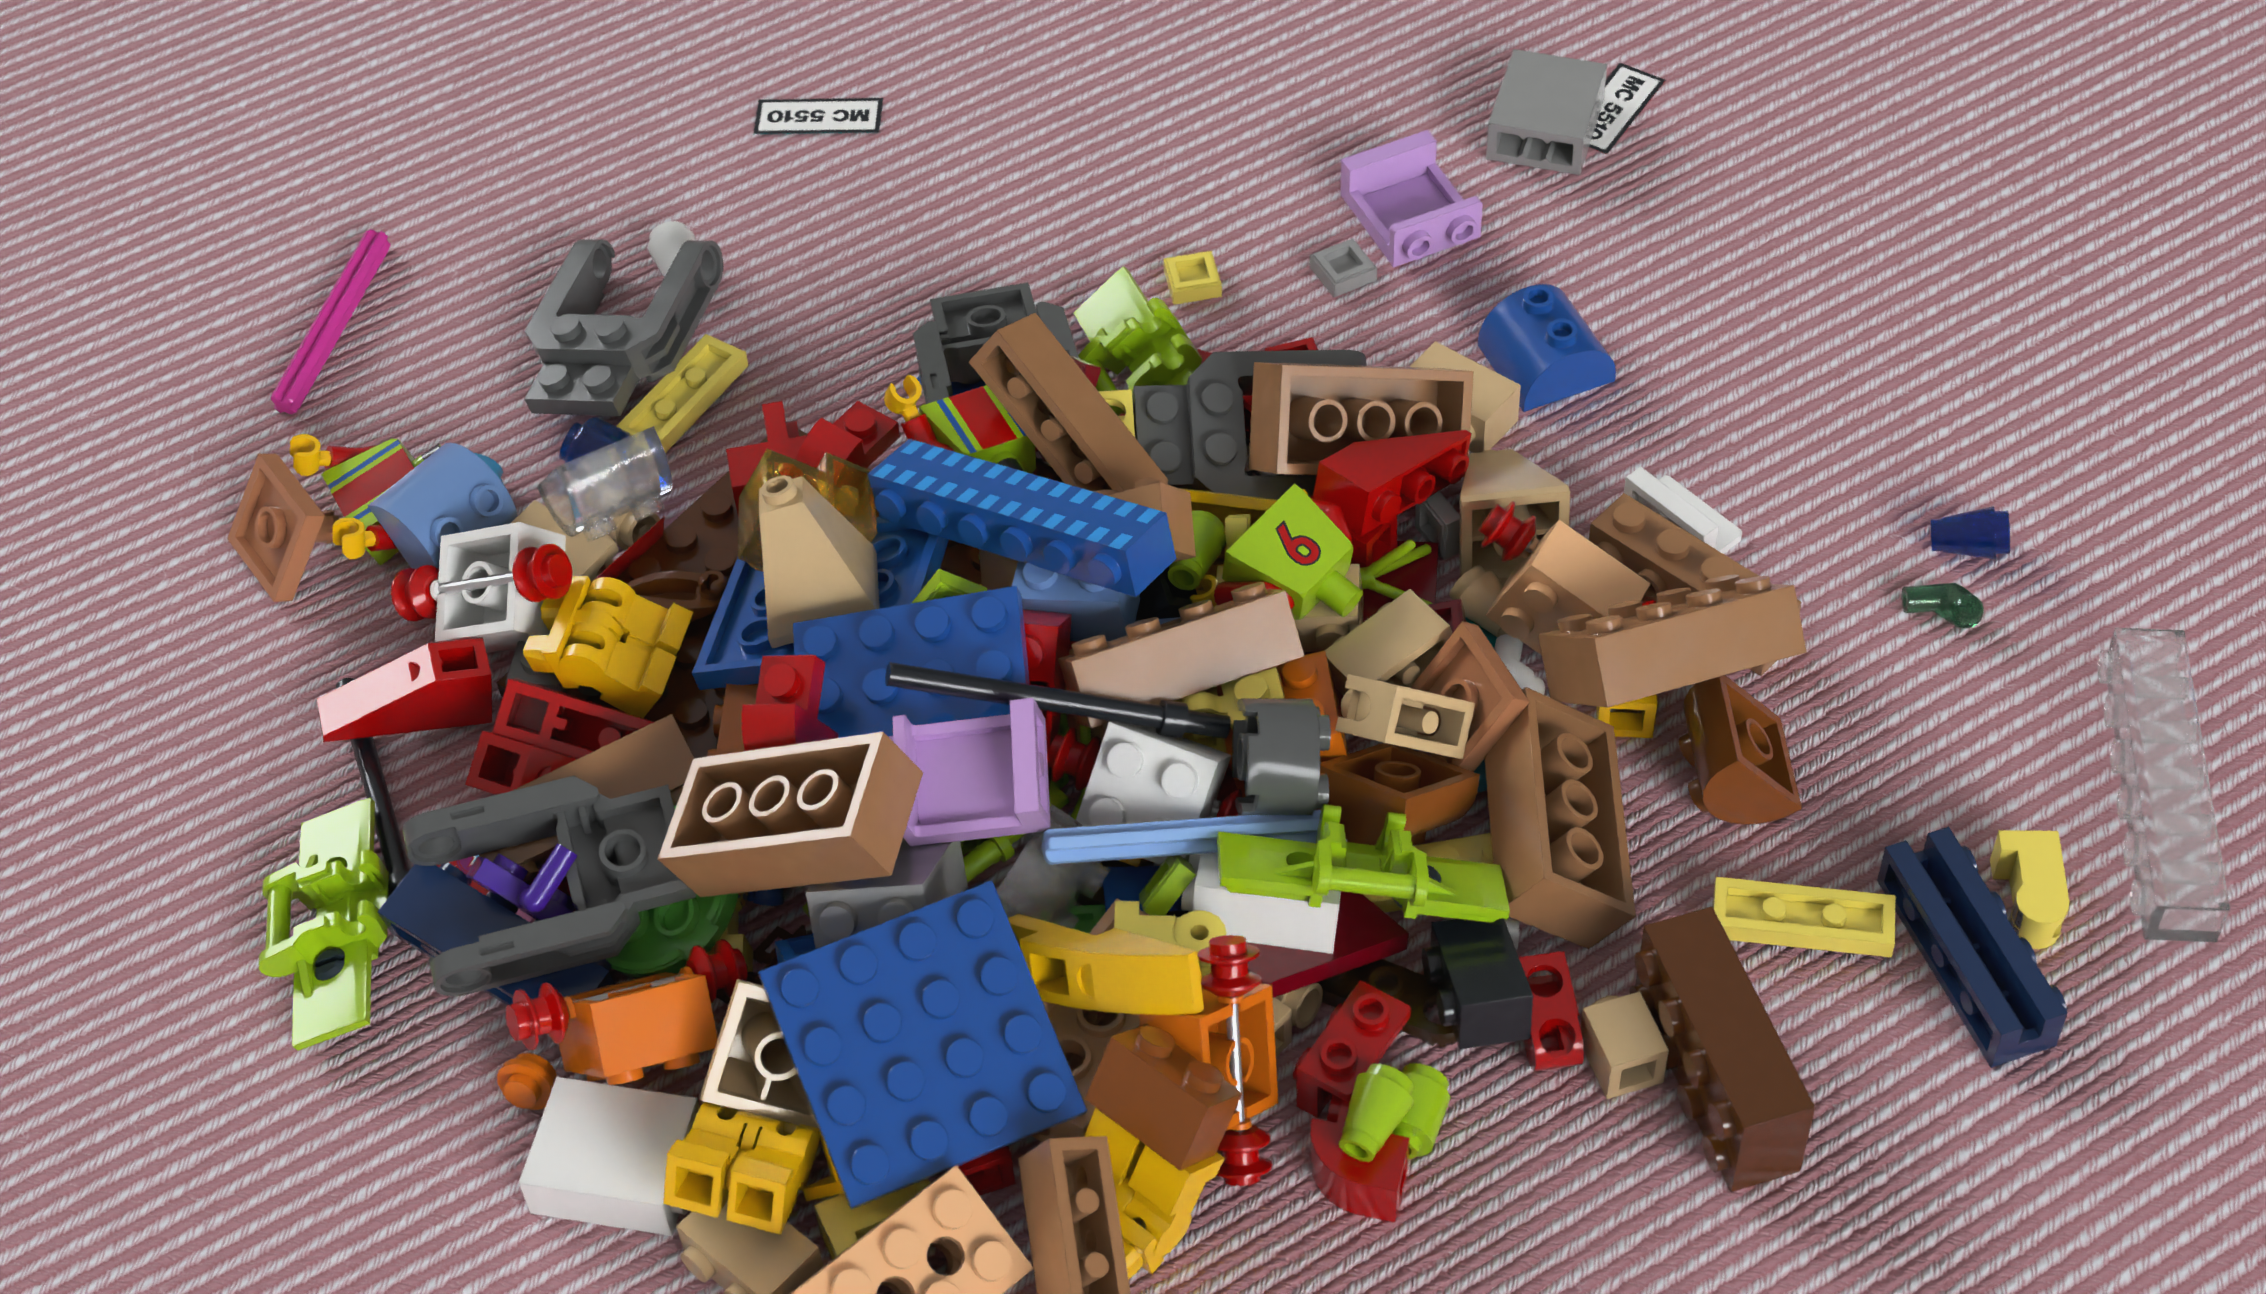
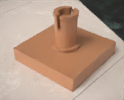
(278, 527)
(1474, 672)

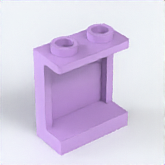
(1408, 199)
(978, 775)

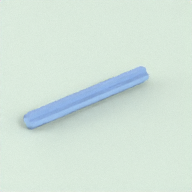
(1168, 837)

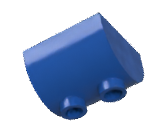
(1544, 346)

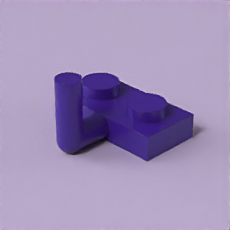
(539, 899)

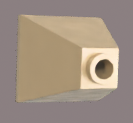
(1500, 479)
(811, 559)
(752, 1062)

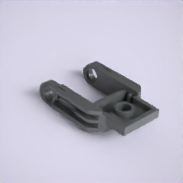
(966, 323)
(599, 359)
(1200, 427)
(608, 881)

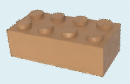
(1320, 408)
(1671, 641)
(792, 815)
(1560, 822)

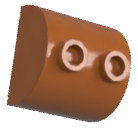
(1737, 755)
(1397, 782)

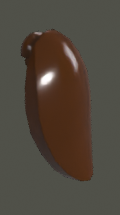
(687, 589)

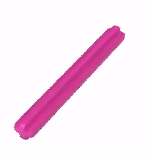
(330, 322)

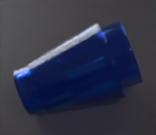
(1972, 533)

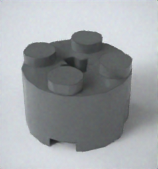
(1280, 756)

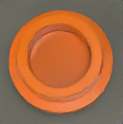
(527, 1081)

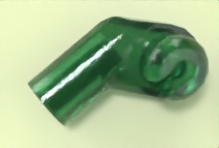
(1946, 600)

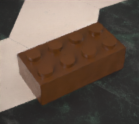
(1723, 1051)

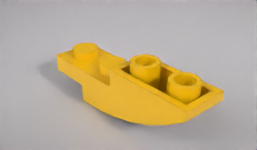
(1109, 970)

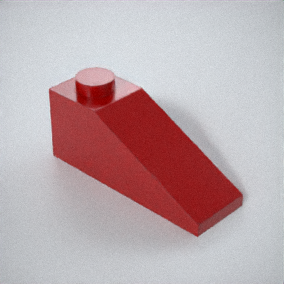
(560, 720)

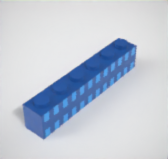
(1023, 516)

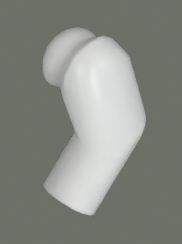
(1510, 652)

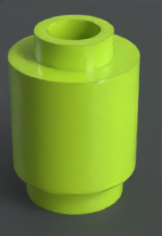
(1429, 1108)

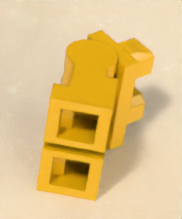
(609, 642)
(743, 1160)
(1150, 1194)

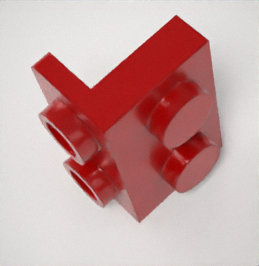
(1351, 1042)

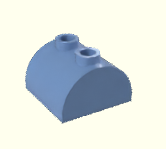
(442, 497)

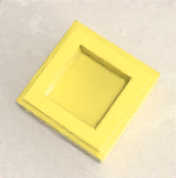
(1192, 277)

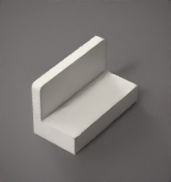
(1682, 508)

